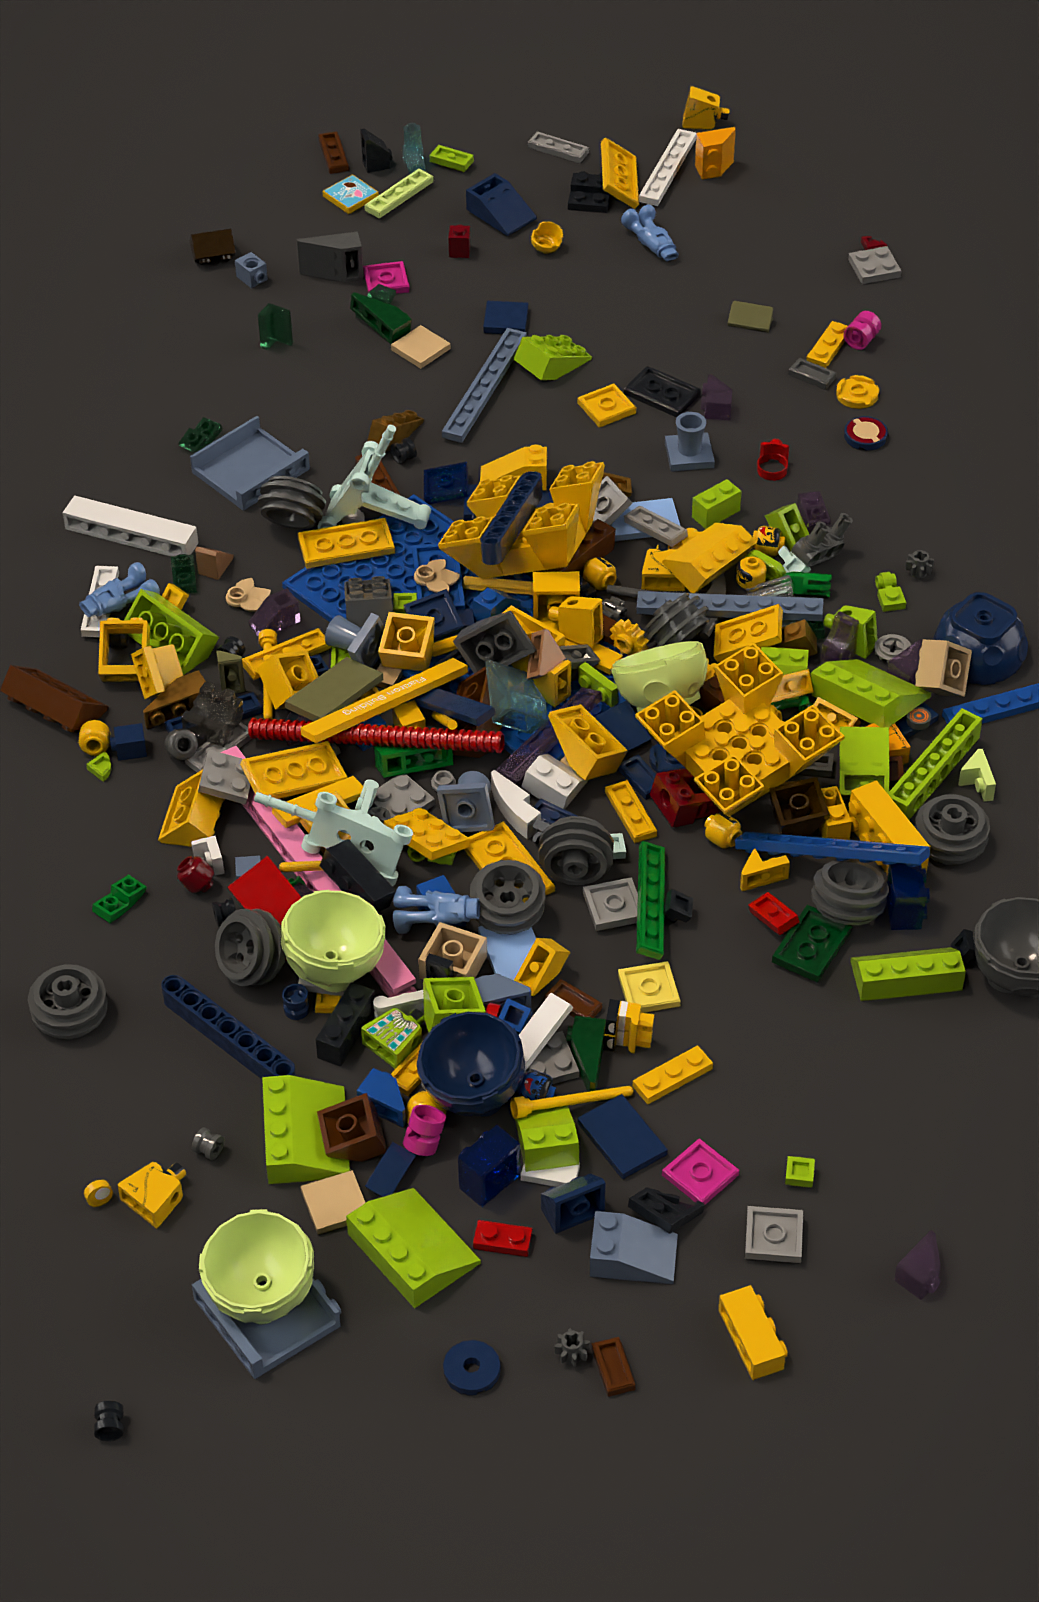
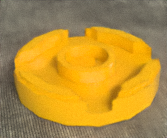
(857, 392)

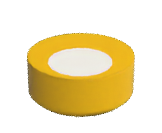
(98, 1193)

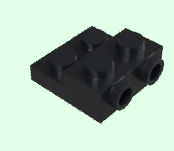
(588, 193)

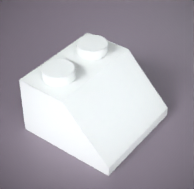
(552, 781)

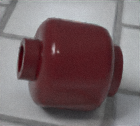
(195, 874)

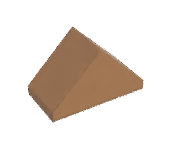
(212, 562)
(545, 657)

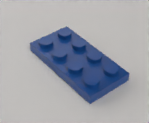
(425, 553)

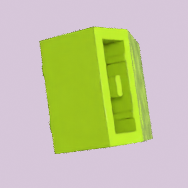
(550, 356)
(863, 758)

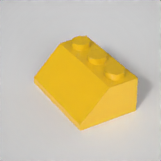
(190, 814)

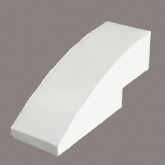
(514, 804)

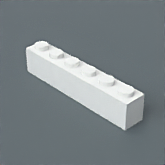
(129, 527)

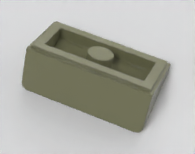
(750, 316)
(231, 671)

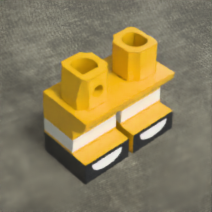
(627, 1026)

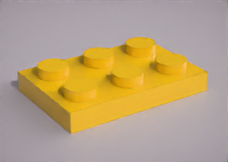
(760, 627)
(430, 834)

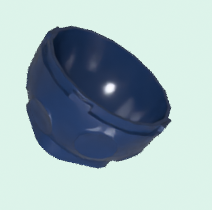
(992, 634)
(467, 1050)

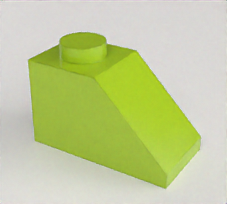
(789, 522)

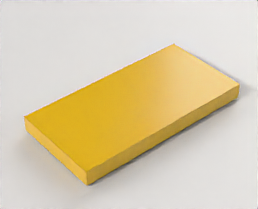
(619, 173)
(346, 543)
(293, 770)
(499, 845)

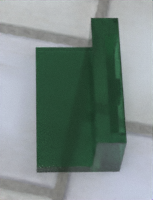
(274, 326)

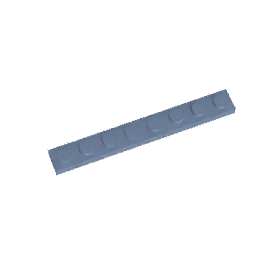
(483, 386)
(737, 605)

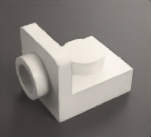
(209, 850)

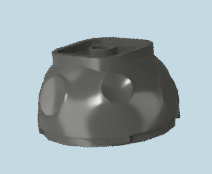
(1009, 946)

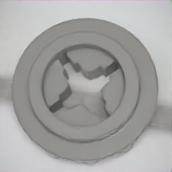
(887, 642)

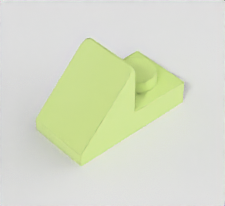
(978, 772)

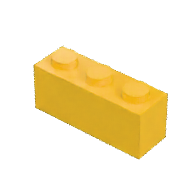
(752, 1332)

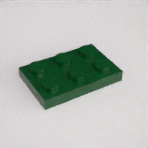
(811, 944)

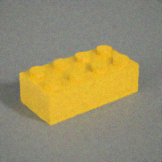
(879, 819)

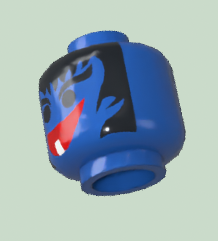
(536, 1085)

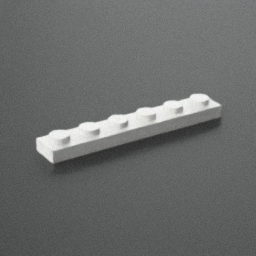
(667, 167)

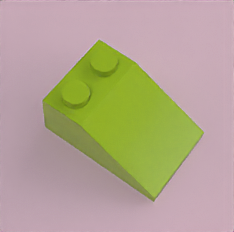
(548, 1139)

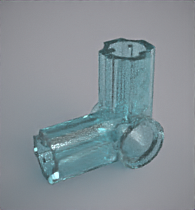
(413, 148)

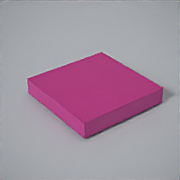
(387, 274)
(700, 1172)

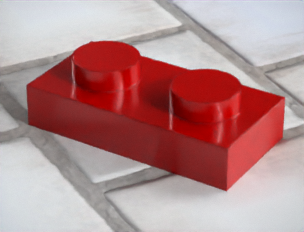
(773, 913)
(502, 1238)

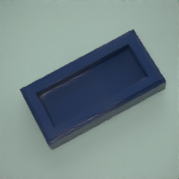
(638, 775)

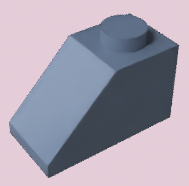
(498, 988)

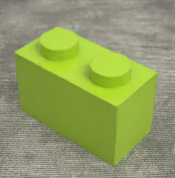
(716, 503)

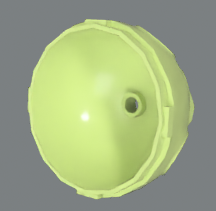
(659, 671)
(332, 938)
(255, 1250)

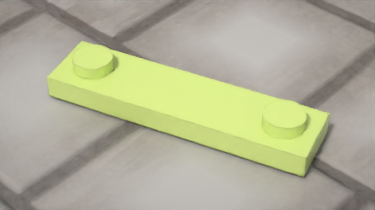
(399, 193)

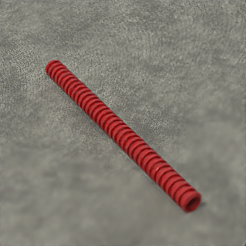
(384, 735)

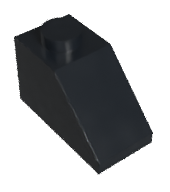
(374, 152)

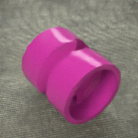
(862, 330)
(424, 1130)

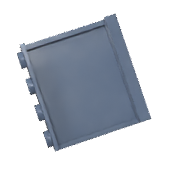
(246, 460)
(272, 1343)

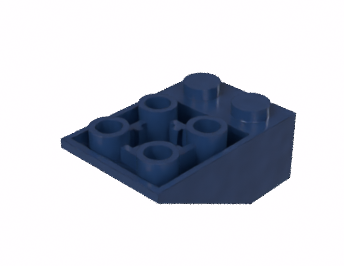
(499, 204)

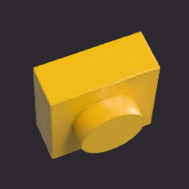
(175, 595)

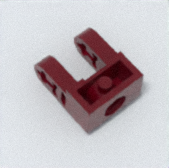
(676, 800)

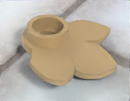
(435, 576)
(246, 595)

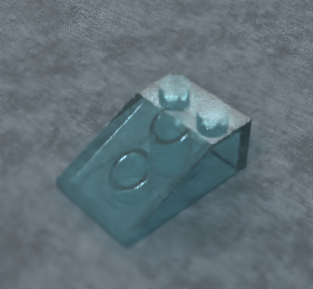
(515, 698)

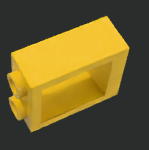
(116, 673)

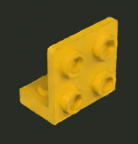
(156, 669)

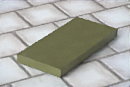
(334, 689)

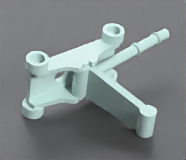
(360, 491)
(357, 823)

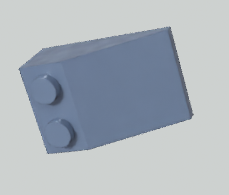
(631, 1249)

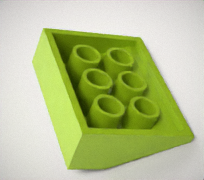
(866, 691)
(293, 1130)
(410, 1244)

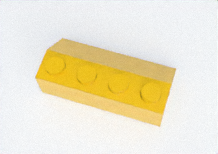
(709, 555)

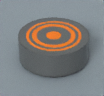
(918, 718)

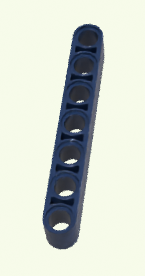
(511, 518)
(224, 1029)

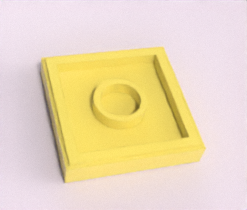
(650, 986)

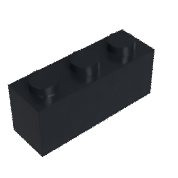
(357, 875)
(345, 1024)

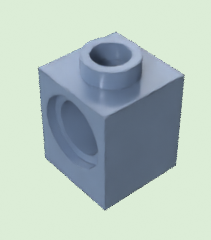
(251, 270)

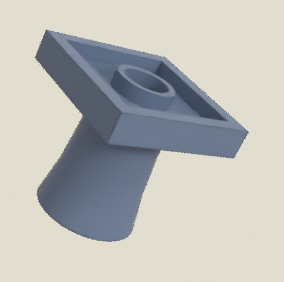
(691, 446)
(359, 642)
(467, 804)

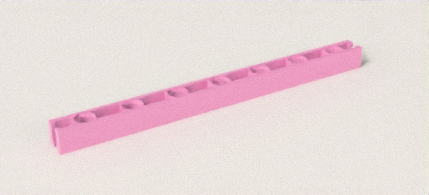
(390, 970)

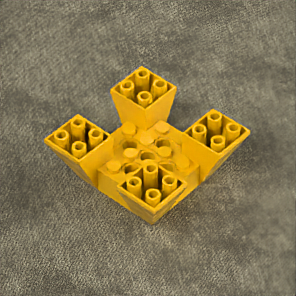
(549, 534)
(741, 743)

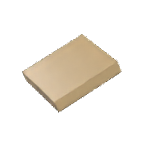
(420, 346)
(332, 1200)

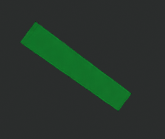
(650, 900)

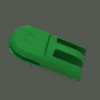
(810, 583)

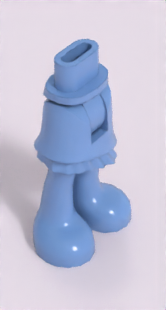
(648, 233)
(111, 595)
(444, 908)

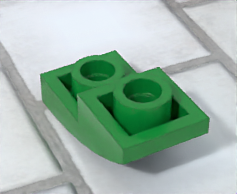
(122, 897)

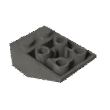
(331, 257)
(367, 597)

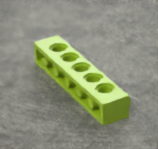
(936, 762)

